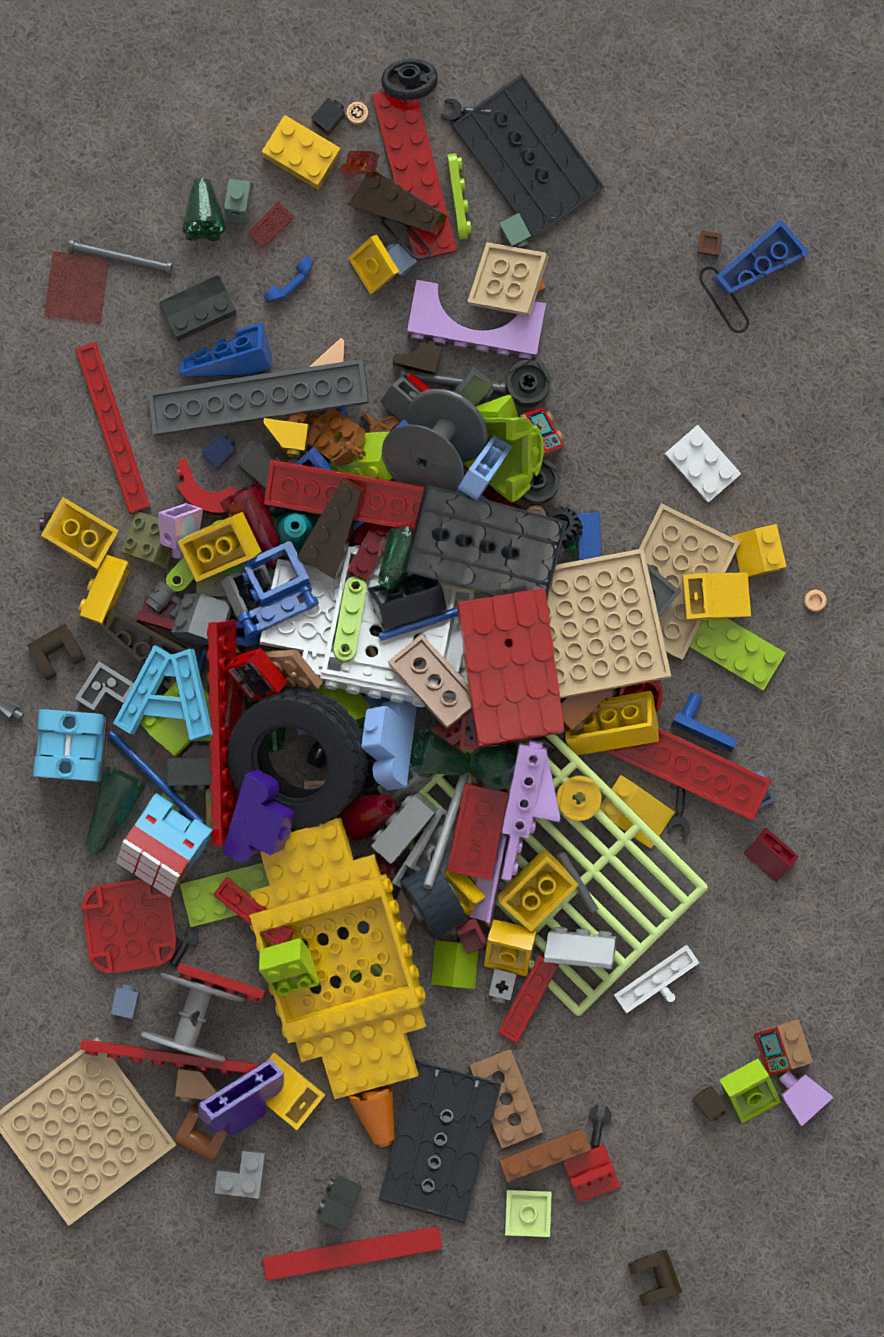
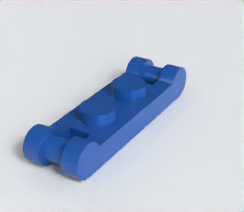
(278, 610)

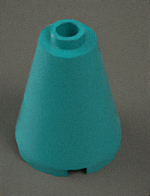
(298, 537)

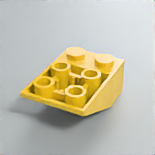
(715, 596)
(297, 1096)

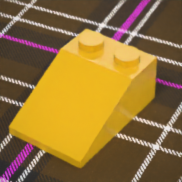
(79, 533)
(643, 804)

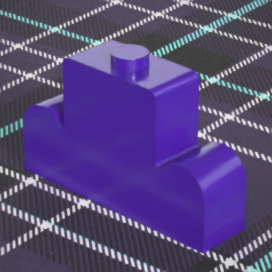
(258, 820)
(242, 1100)

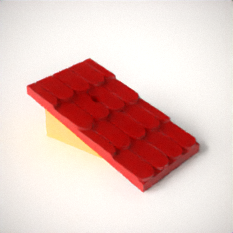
(510, 667)

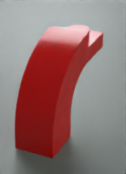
(197, 496)

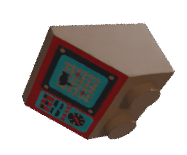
(552, 439)
(783, 1047)

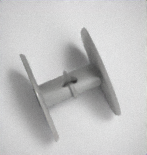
(188, 1028)

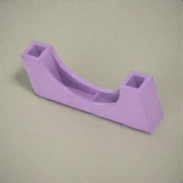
(430, 321)

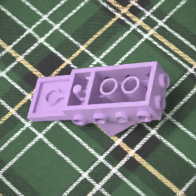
(538, 800)

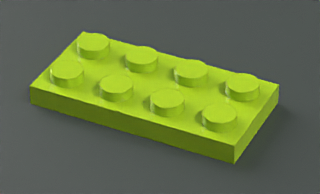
(737, 651)
(205, 907)

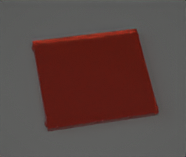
(76, 287)

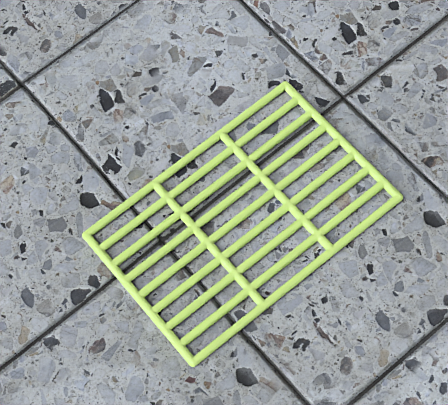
(593, 871)

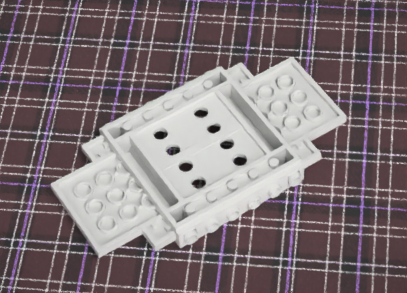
(316, 631)

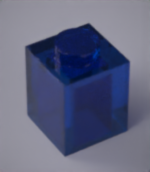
(219, 451)

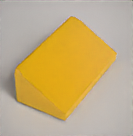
(468, 893)

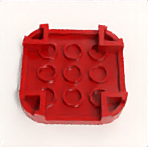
(128, 926)

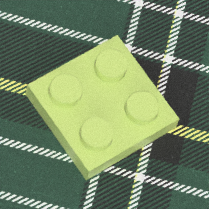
(528, 1213)

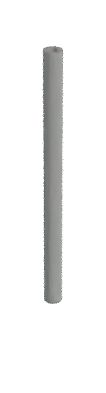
(434, 866)

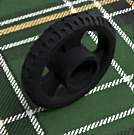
(410, 79)

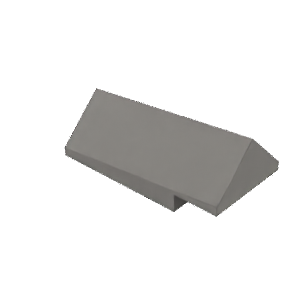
(425, 847)

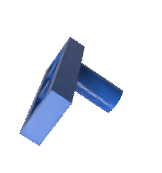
(589, 544)
(686, 723)

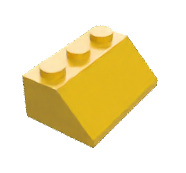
(104, 590)
(537, 890)

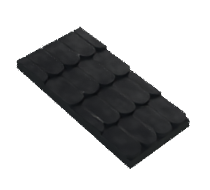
(528, 155)
(483, 544)
(440, 1141)

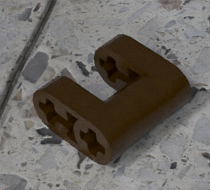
(52, 642)
(664, 1273)

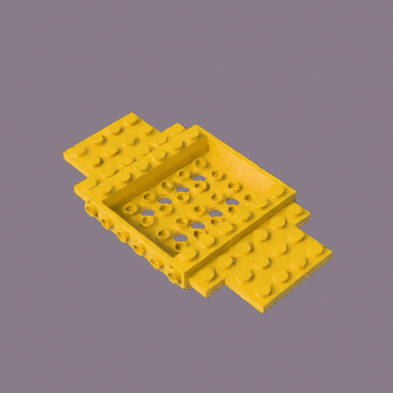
(364, 1022)

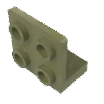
(144, 541)

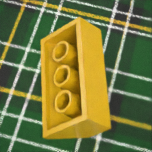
(617, 724)

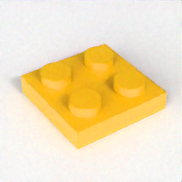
(373, 264)

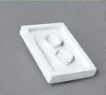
(702, 463)

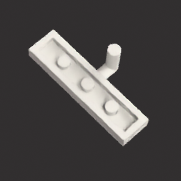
(657, 979)

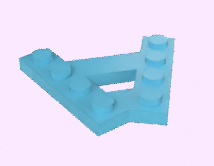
(189, 706)

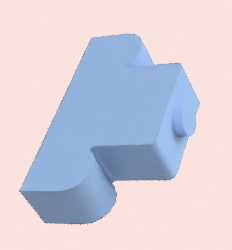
(484, 468)
(389, 740)

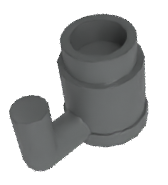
(161, 596)

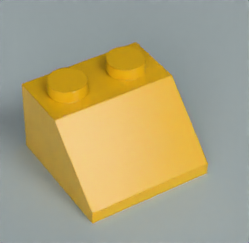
(289, 436)
(760, 551)
(510, 947)

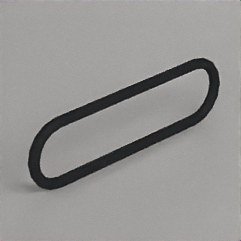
(402, 244)
(717, 306)

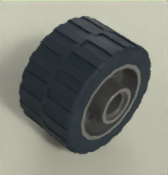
(435, 907)

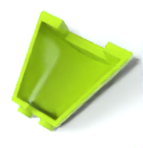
(523, 459)

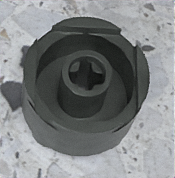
(531, 371)
(550, 482)

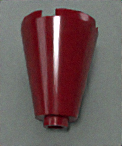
(366, 814)

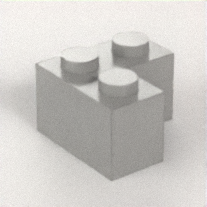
(103, 682)
(247, 1181)

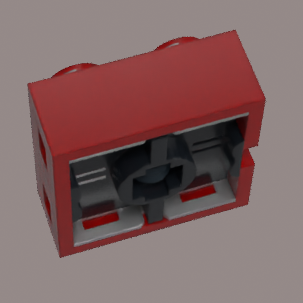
(256, 674)

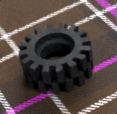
(574, 524)

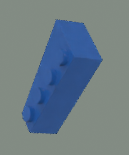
(767, 254)

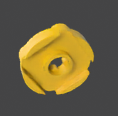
(589, 790)

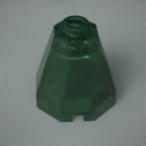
(492, 766)

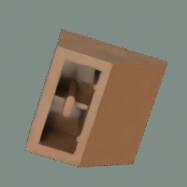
(194, 1085)

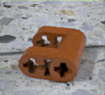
(197, 1141)

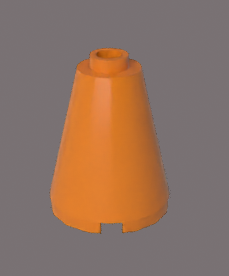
(376, 1113)

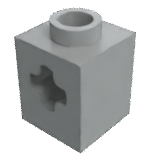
(509, 979)

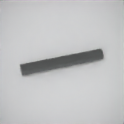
(581, 887)

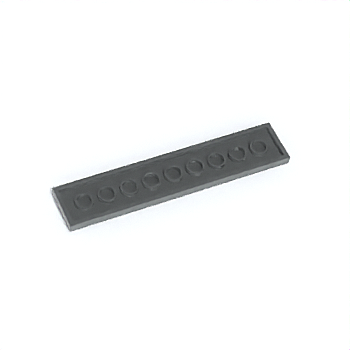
(258, 397)

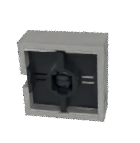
(239, 591)

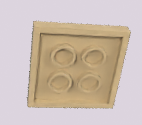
(508, 279)

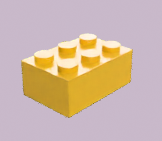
(301, 152)
(219, 546)

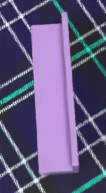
(490, 888)

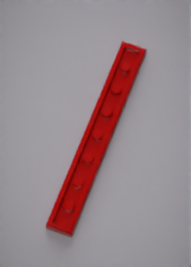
(112, 428)
(352, 1253)

